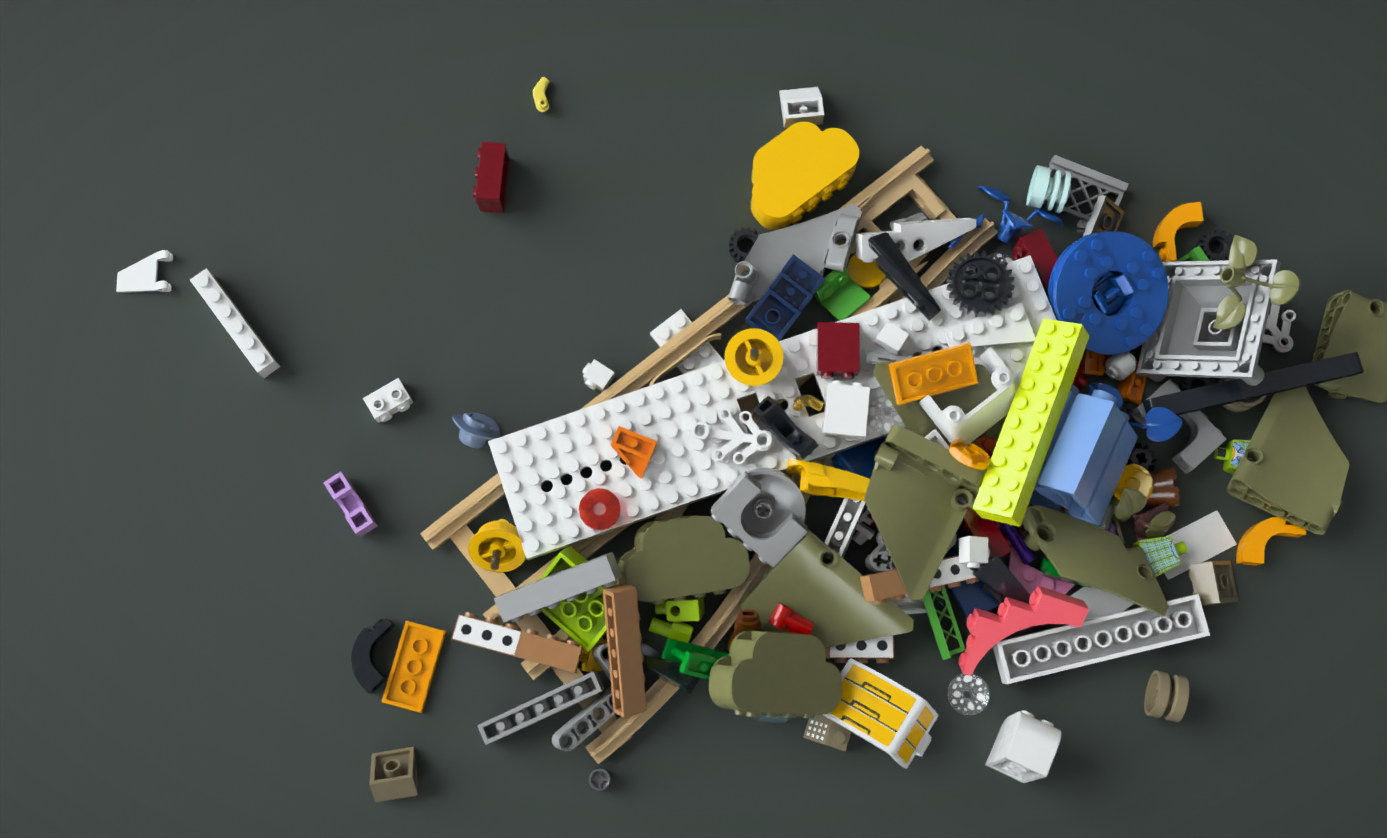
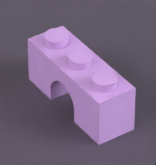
(351, 504)

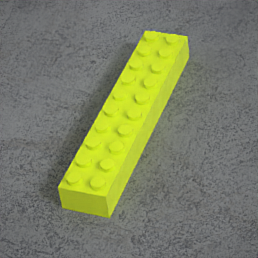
(1031, 422)

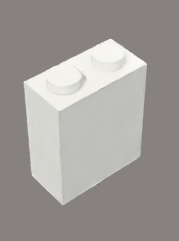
(846, 410)

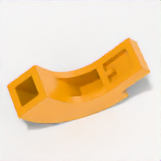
(1183, 216)
(1253, 542)

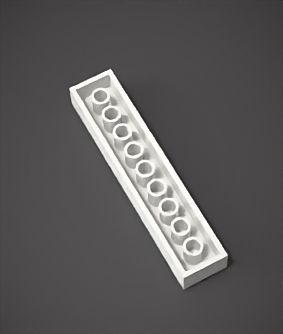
(1099, 640)

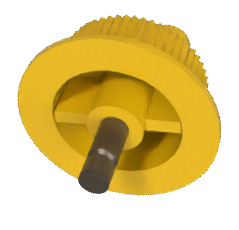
(754, 357)
(497, 547)

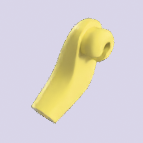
(539, 95)

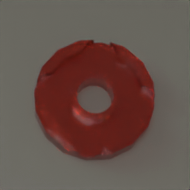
(603, 521)

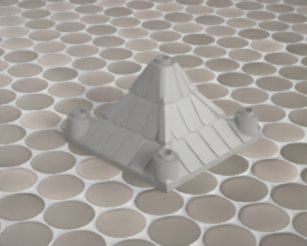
(1186, 338)

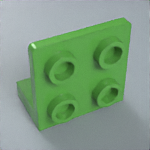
(841, 295)

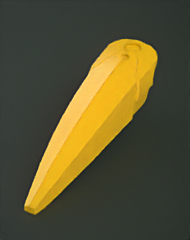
(827, 480)

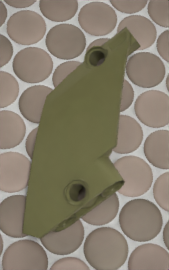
(1093, 557)

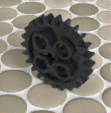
(982, 266)

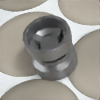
(600, 779)

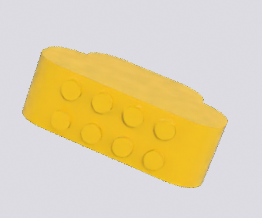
(800, 172)

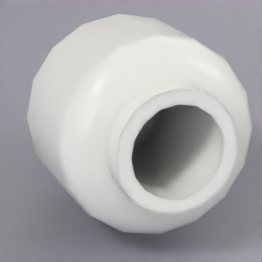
(1120, 365)

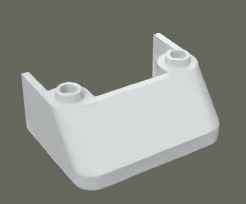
(969, 426)

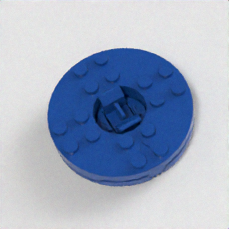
(1111, 288)

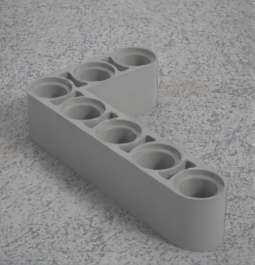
(587, 714)

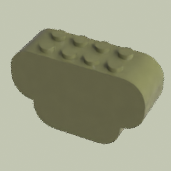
(683, 559)
(775, 676)

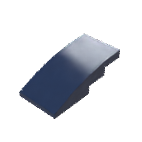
(785, 298)
(969, 595)

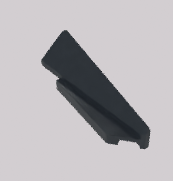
(901, 274)
(1002, 584)
(667, 669)

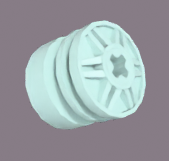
(1049, 189)

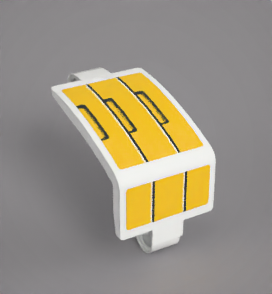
(883, 713)

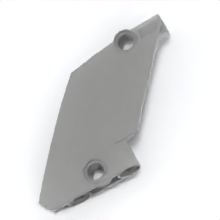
(810, 241)

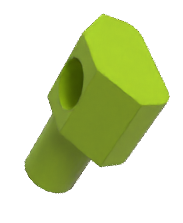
(677, 630)

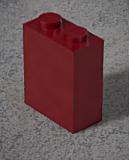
(837, 350)

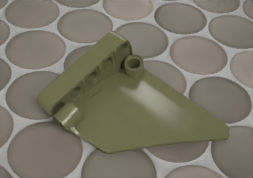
(917, 505)

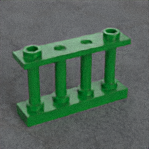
(694, 659)

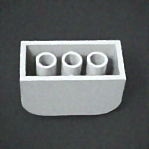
(1024, 747)

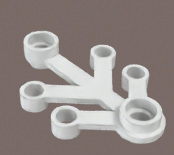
(1277, 336)
(737, 436)

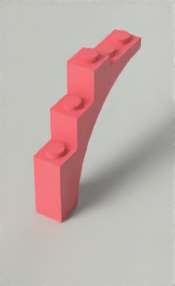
(1014, 615)

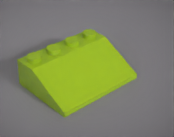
(584, 616)

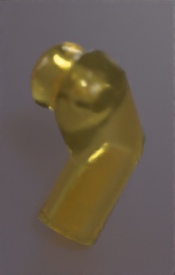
(807, 400)

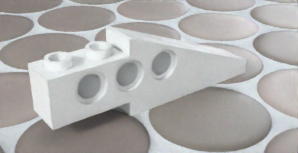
(928, 233)
(843, 527)

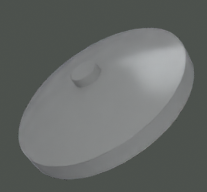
(773, 503)

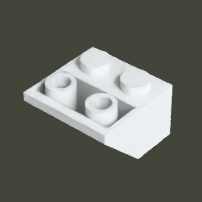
(801, 106)

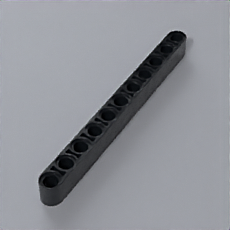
(1272, 383)

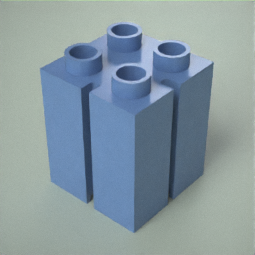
(1085, 456)

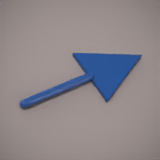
(979, 221)

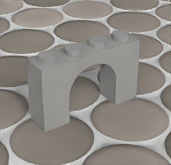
(1203, 434)
(769, 546)

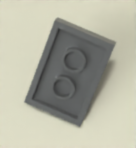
(1104, 217)

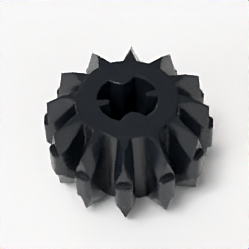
(1144, 455)

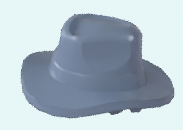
(475, 429)

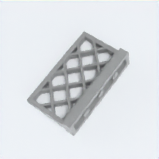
(1091, 177)

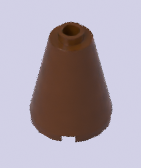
(1164, 488)

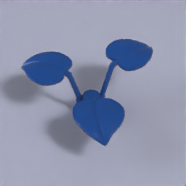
(1014, 222)
(1160, 421)

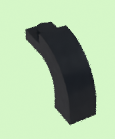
(784, 428)
(363, 655)

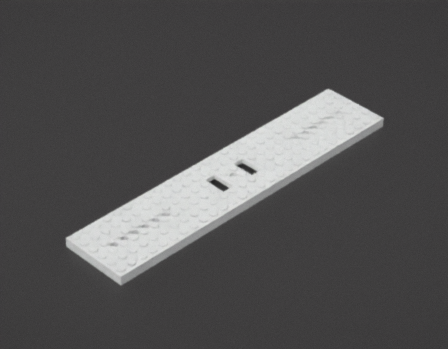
(667, 411)

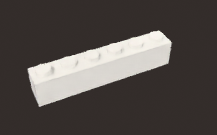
(235, 323)

